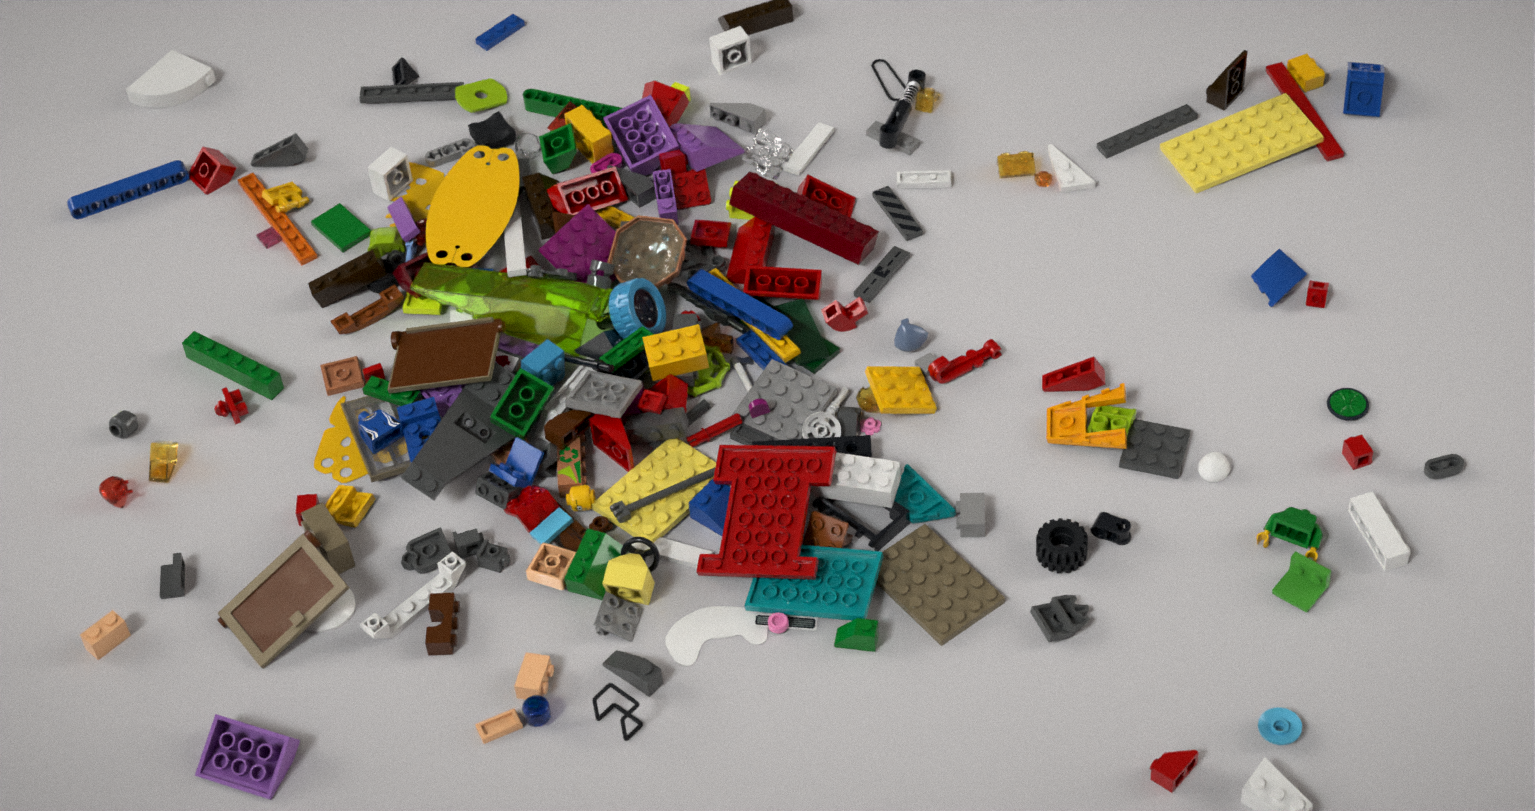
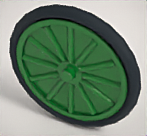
(1347, 404)

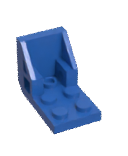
(1363, 89)

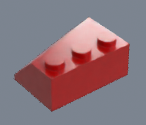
(669, 100)

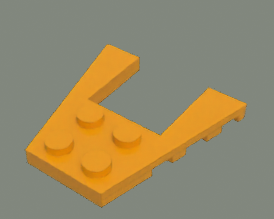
(1069, 421)

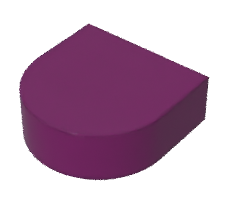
(758, 407)

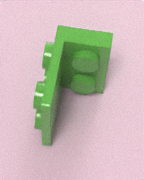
(1303, 582)

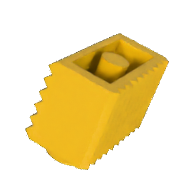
(1306, 72)

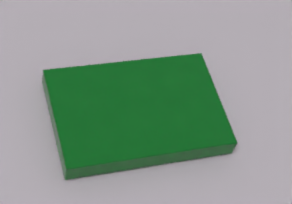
(341, 227)

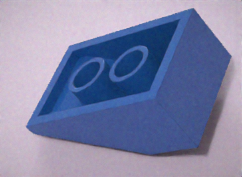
(710, 506)

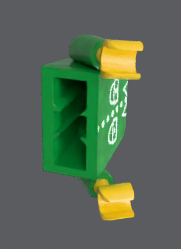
(1294, 527)

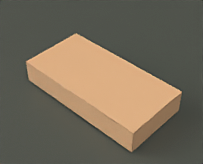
(499, 726)

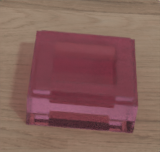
(269, 237)

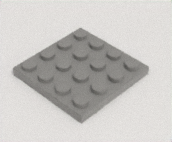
(790, 399)

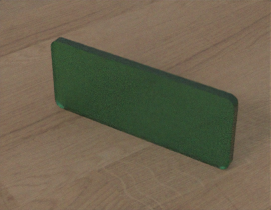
(804, 332)

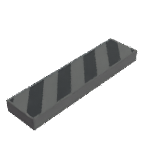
(897, 213)

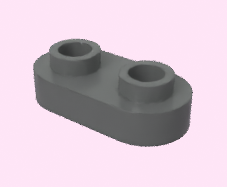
(1441, 466)

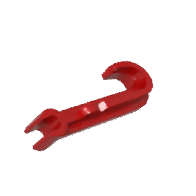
(945, 371)

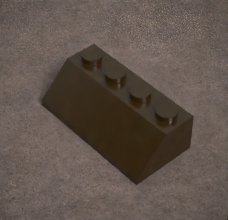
(759, 17)
(539, 201)
(347, 278)

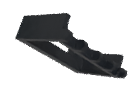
(897, 513)

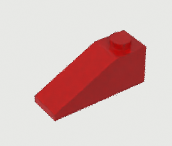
(1075, 377)

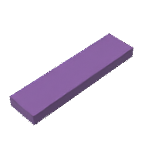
(403, 219)

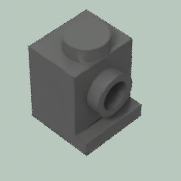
(468, 542)
(492, 556)

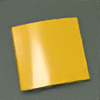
(348, 505)

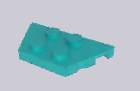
(921, 499)

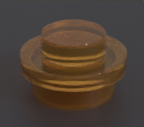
(1043, 179)

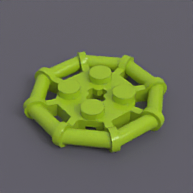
(706, 375)

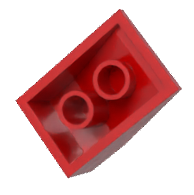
(827, 195)
(612, 440)

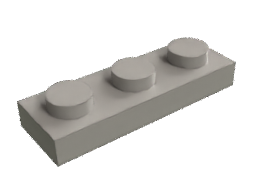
(905, 143)

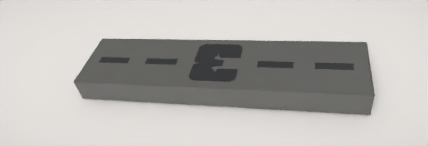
(882, 274)

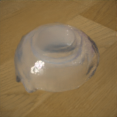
(527, 146)

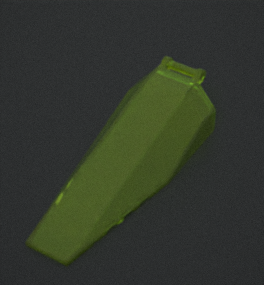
(528, 306)

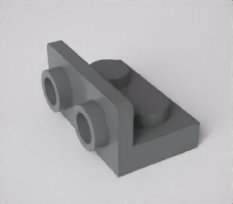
(496, 489)

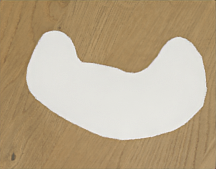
(707, 623)

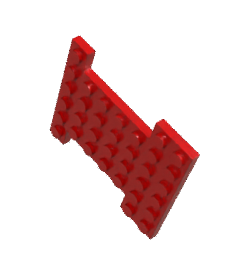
(767, 510)

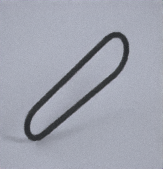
(882, 60)

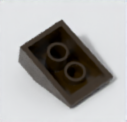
(1228, 83)

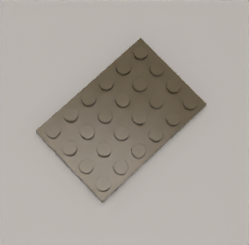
(935, 585)

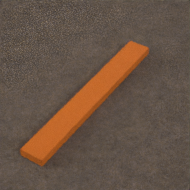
(279, 221)

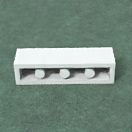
(1379, 531)

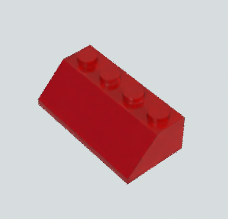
(596, 189)
(750, 248)
(783, 282)

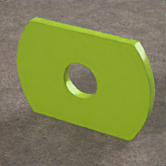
(494, 90)

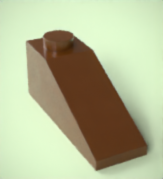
(567, 427)

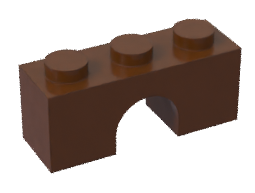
(442, 638)

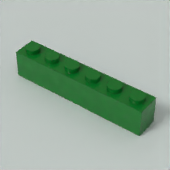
(233, 365)

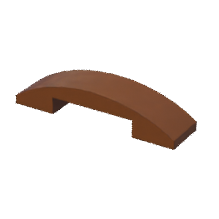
(370, 314)

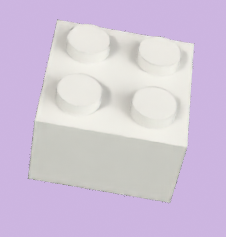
(730, 50)
(390, 173)

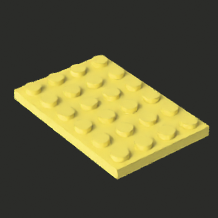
(662, 468)

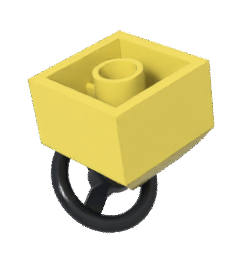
(629, 575)

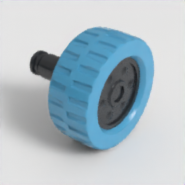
(635, 305)

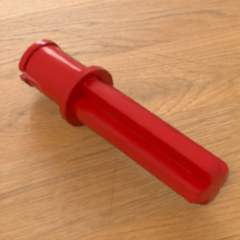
(714, 430)

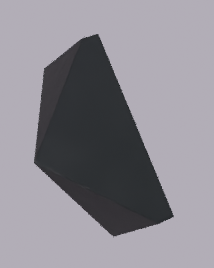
(403, 73)

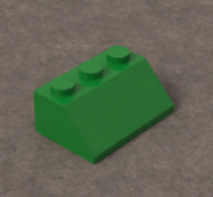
(590, 564)

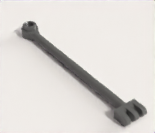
(623, 513)

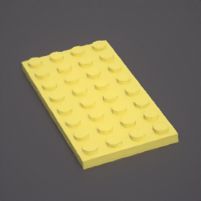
(1241, 143)

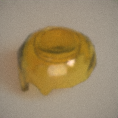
(867, 401)

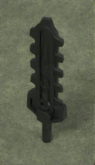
(714, 313)

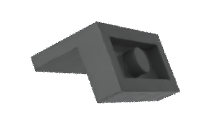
(173, 578)

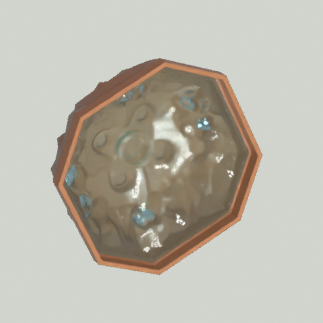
(648, 250)

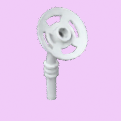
(823, 419)

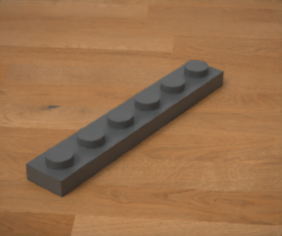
(408, 92)
(1146, 131)

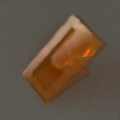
(713, 337)

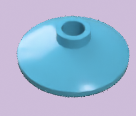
(1280, 719)

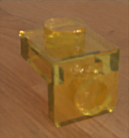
(926, 99)

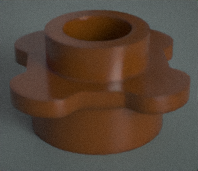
(600, 524)

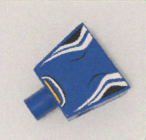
(379, 430)

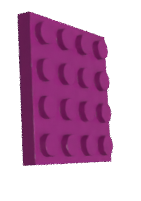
(579, 242)

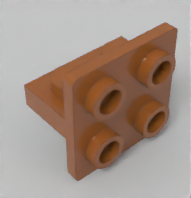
(826, 531)

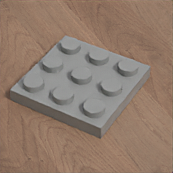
(603, 394)

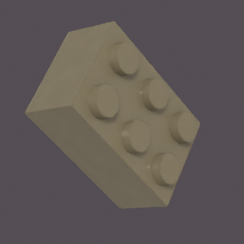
(334, 543)

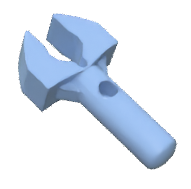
(411, 248)

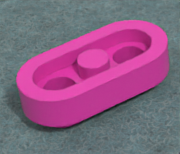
(611, 159)

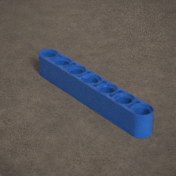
(127, 189)
(740, 304)

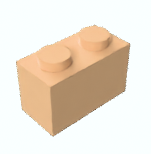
(105, 635)
(533, 676)

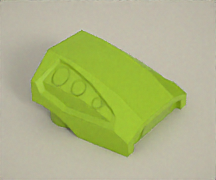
(386, 240)
(1111, 418)

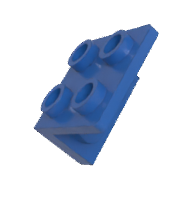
(520, 465)

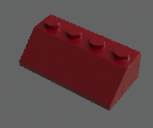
(409, 270)

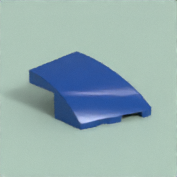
(1277, 276)

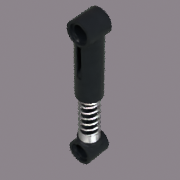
(891, 129)

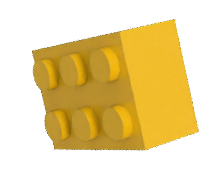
(590, 135)
(675, 352)

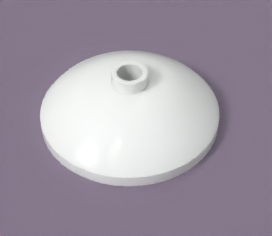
(336, 615)

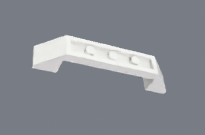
(557, 403)
(449, 573)

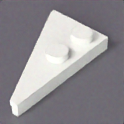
(1067, 173)

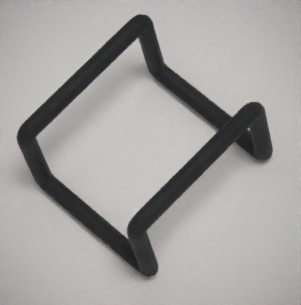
(626, 714)

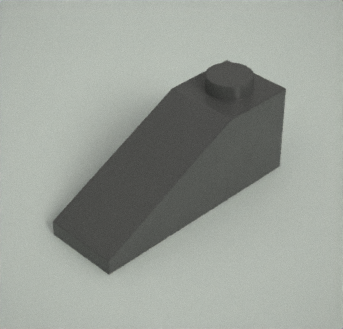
(282, 153)
(637, 187)
(635, 671)

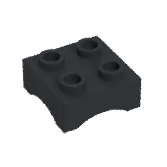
(493, 132)

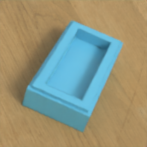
(551, 526)

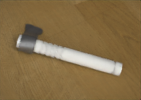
(737, 363)

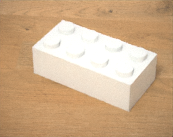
(862, 480)

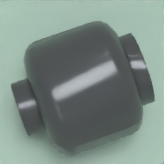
(123, 424)

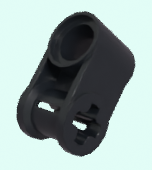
(1109, 527)

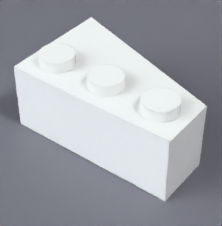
(1272, 791)

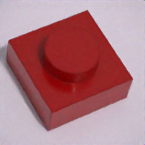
(374, 370)

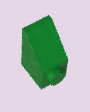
(858, 635)

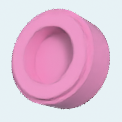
(778, 622)

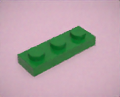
(626, 349)
(378, 388)

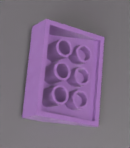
(641, 135)
(704, 145)
(246, 757)

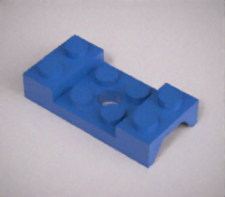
(417, 421)

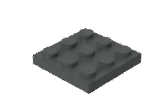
(1155, 448)

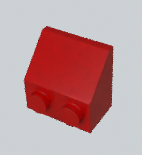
(211, 170)
(675, 391)

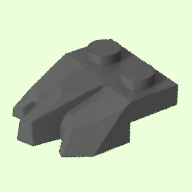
(1060, 617)

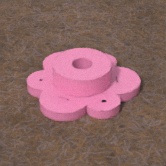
(870, 426)

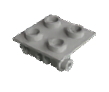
(617, 617)

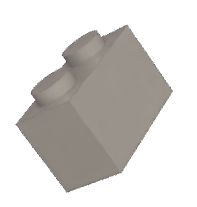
(971, 515)

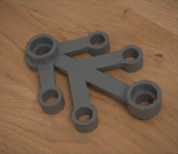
(696, 259)
(537, 272)

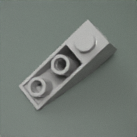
(740, 115)

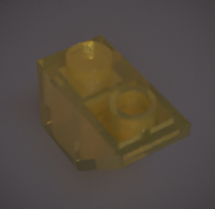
(162, 460)

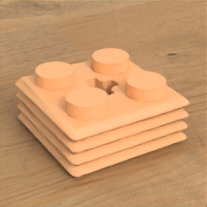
(550, 566)

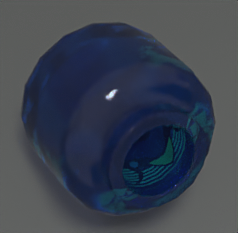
(536, 710)

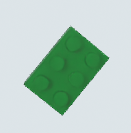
(521, 404)

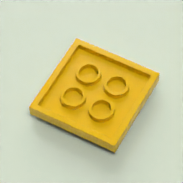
(900, 390)

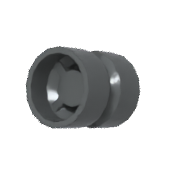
(600, 281)

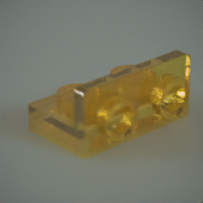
(1016, 164)

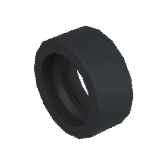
(380, 285)

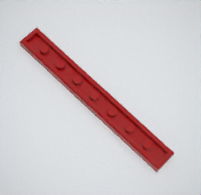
(1286, 84)

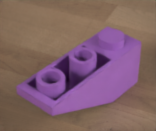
(665, 195)

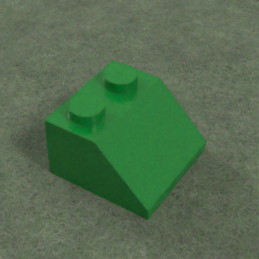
(558, 148)

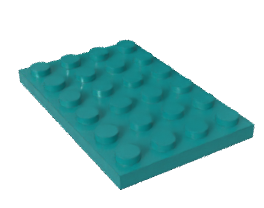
(840, 589)

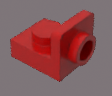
(1317, 294)
(651, 402)

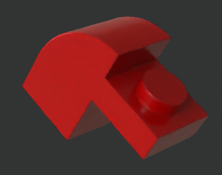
(842, 317)

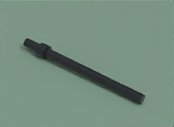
(596, 365)

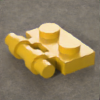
(282, 194)

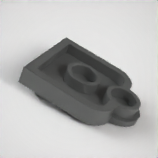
(425, 552)

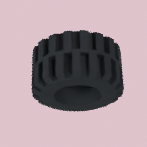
(1061, 558)

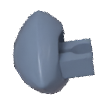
(909, 336)

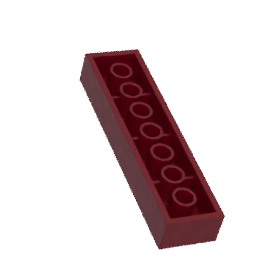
(804, 217)

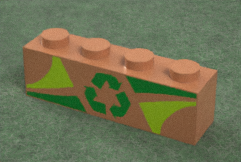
(571, 466)

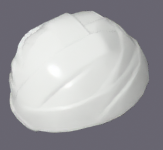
(1214, 467)

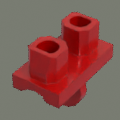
(225, 407)

